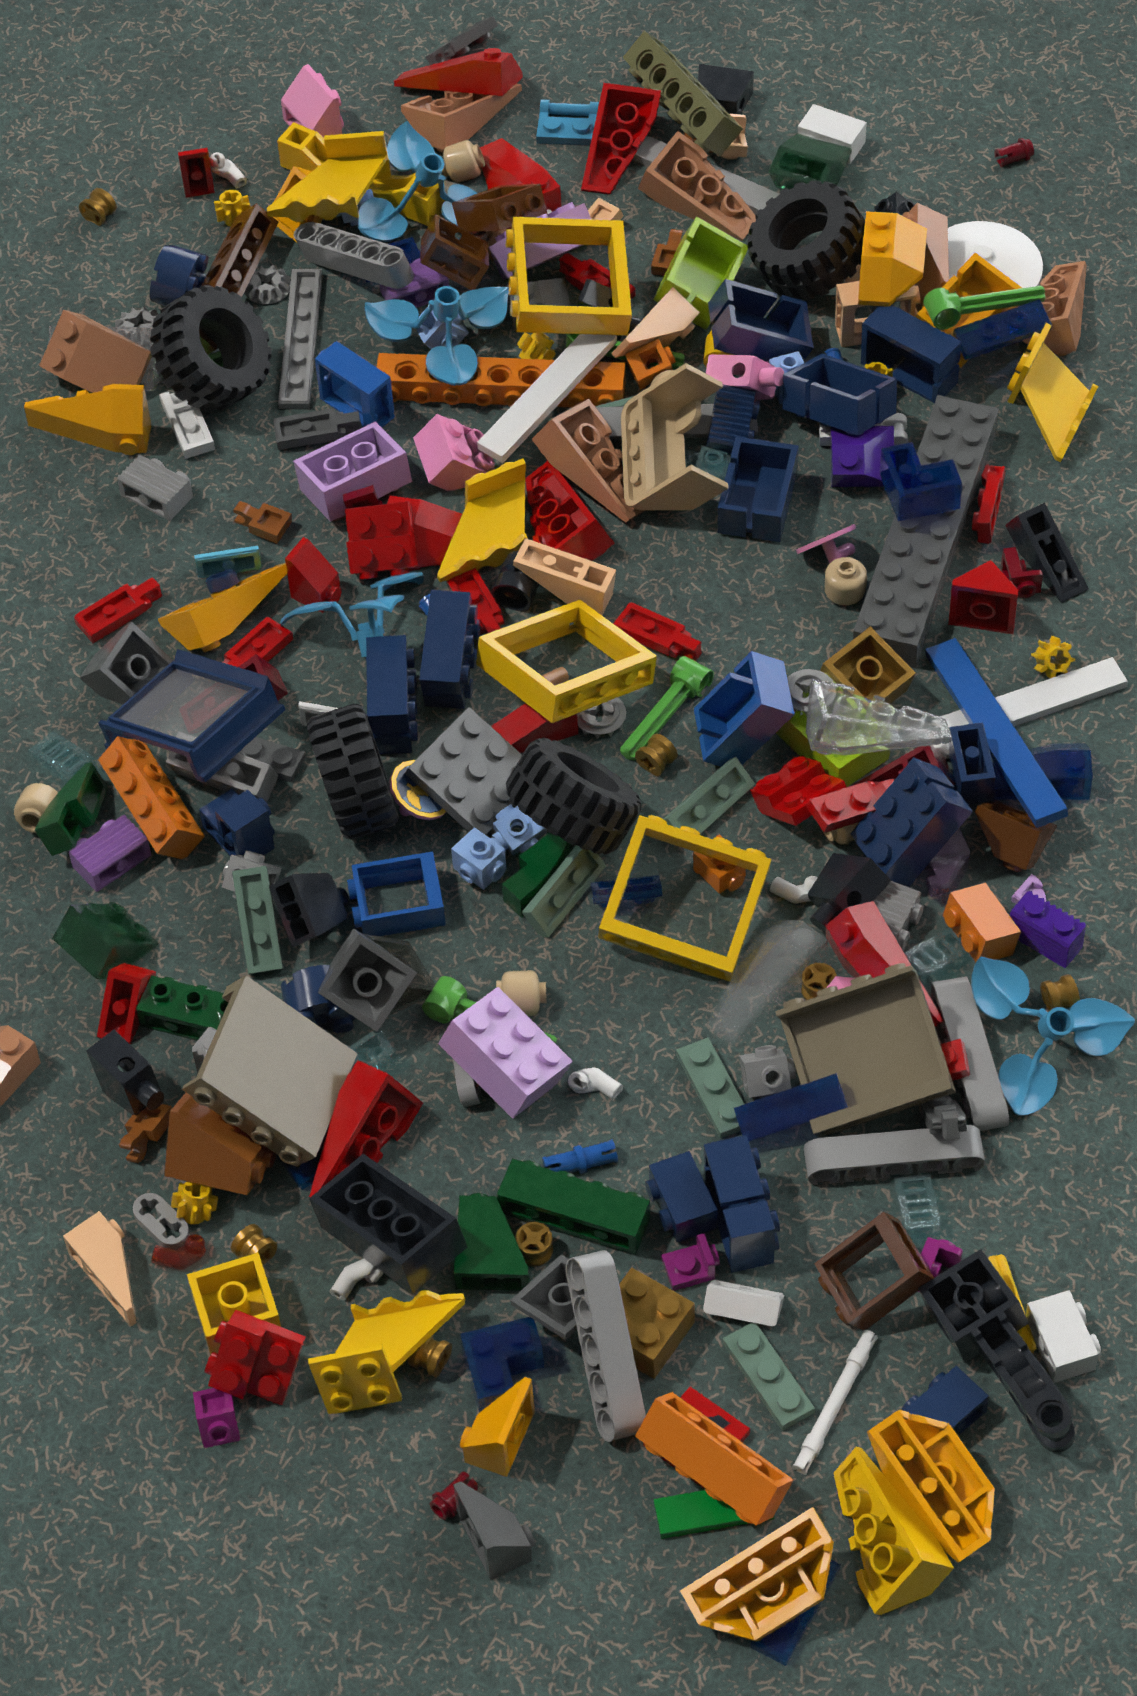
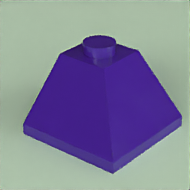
(857, 457)

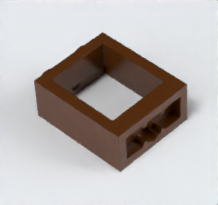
(497, 206)
(456, 258)
(832, 1265)

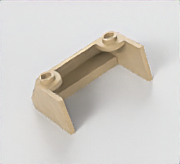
(655, 446)

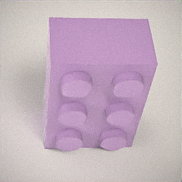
(538, 252)
(351, 464)
(505, 1052)

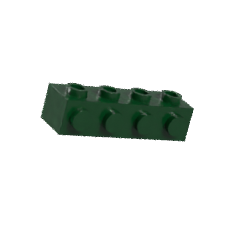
(180, 1008)
(574, 1205)

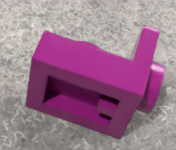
(940, 1253)
(691, 1264)
(216, 1417)

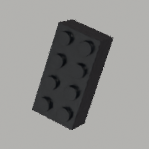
(388, 1223)

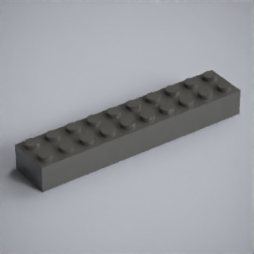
(922, 548)

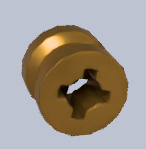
(97, 206)
(656, 754)
(816, 974)
(1059, 993)
(535, 1235)
(251, 1241)
(432, 1356)

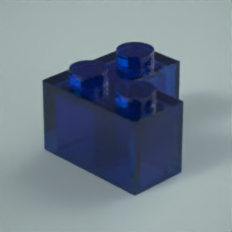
(918, 488)
(497, 1353)

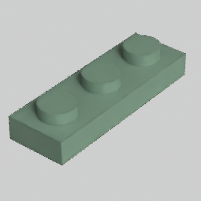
(712, 797)
(563, 890)
(257, 920)
(711, 1085)
(768, 1376)

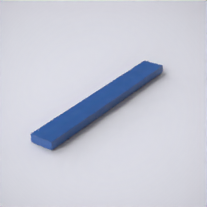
(1005, 744)

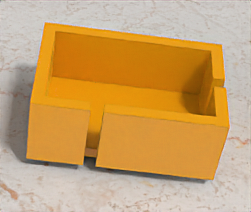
(972, 279)

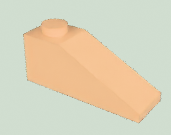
(666, 321)
(567, 575)
(101, 1255)

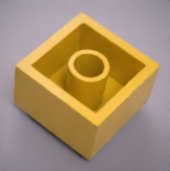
(228, 1288)

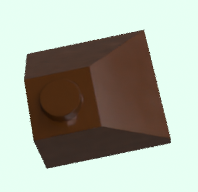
(1013, 834)

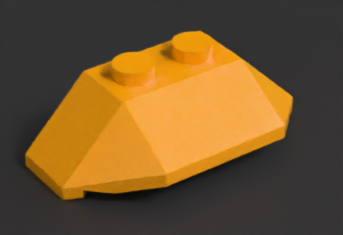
(890, 258)
(936, 1479)
(765, 1581)

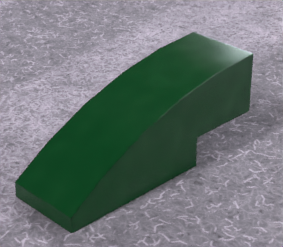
(72, 810)
(536, 868)

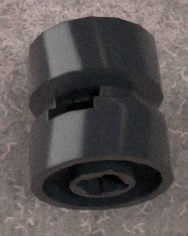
(513, 587)

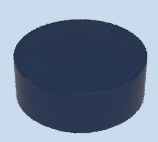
(222, 580)

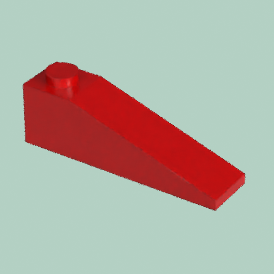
(511, 167)

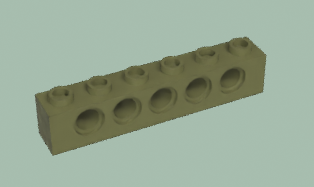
(682, 94)

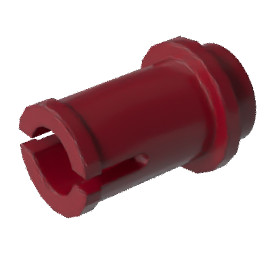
(1021, 150)
(445, 1503)

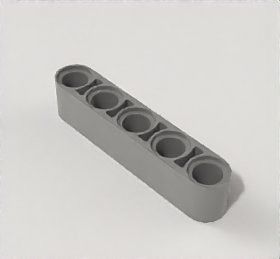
(354, 255)
(982, 1088)
(891, 1154)
(605, 1345)

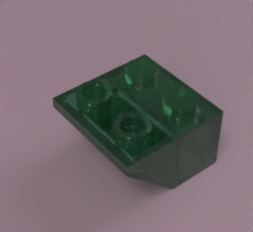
(808, 160)
(102, 937)

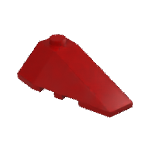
(478, 73)
(619, 129)
(562, 517)
(432, 530)
(868, 945)
(365, 1117)

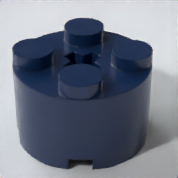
(177, 273)
(304, 997)

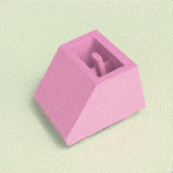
(312, 103)
(451, 453)

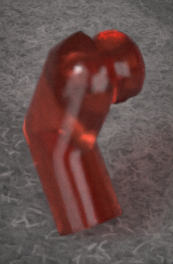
(183, 1257)

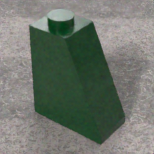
(492, 1252)

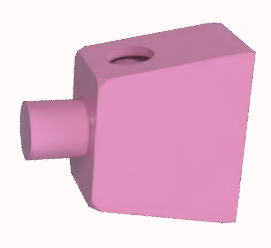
(753, 373)

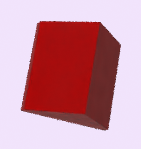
(984, 600)

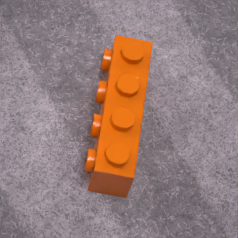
(151, 798)
(713, 1459)

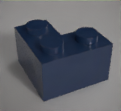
(239, 823)

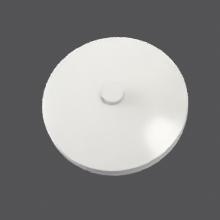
(1000, 246)

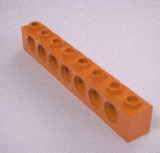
(496, 381)

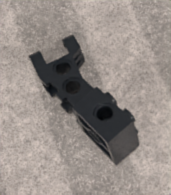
(983, 1318)

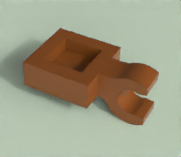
(665, 253)
(264, 522)
(144, 1127)

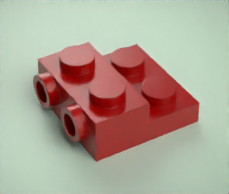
(380, 539)
(789, 790)
(254, 1358)

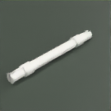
(815, 1440)

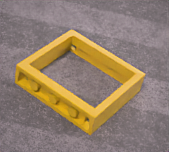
(569, 319)
(630, 672)
(668, 948)

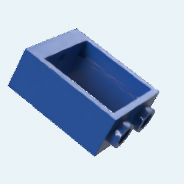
(354, 385)
(392, 872)

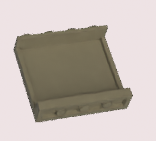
(875, 1040)
(272, 1073)

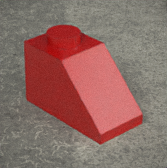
(196, 172)
(311, 575)
(121, 997)

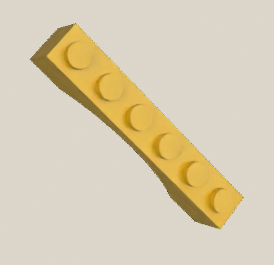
(307, 150)

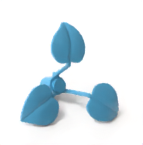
(407, 152)
(450, 364)
(374, 627)
(1026, 1082)

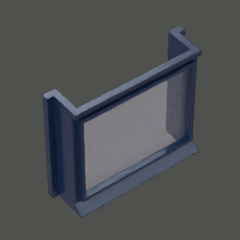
(197, 711)

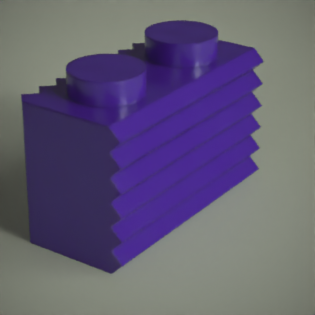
(1048, 929)

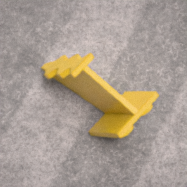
(339, 181)
(1052, 394)
(490, 522)
(375, 1346)

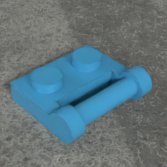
(565, 129)

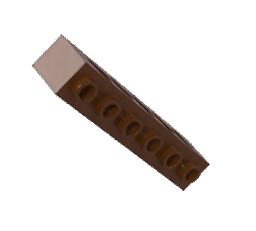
(239, 256)

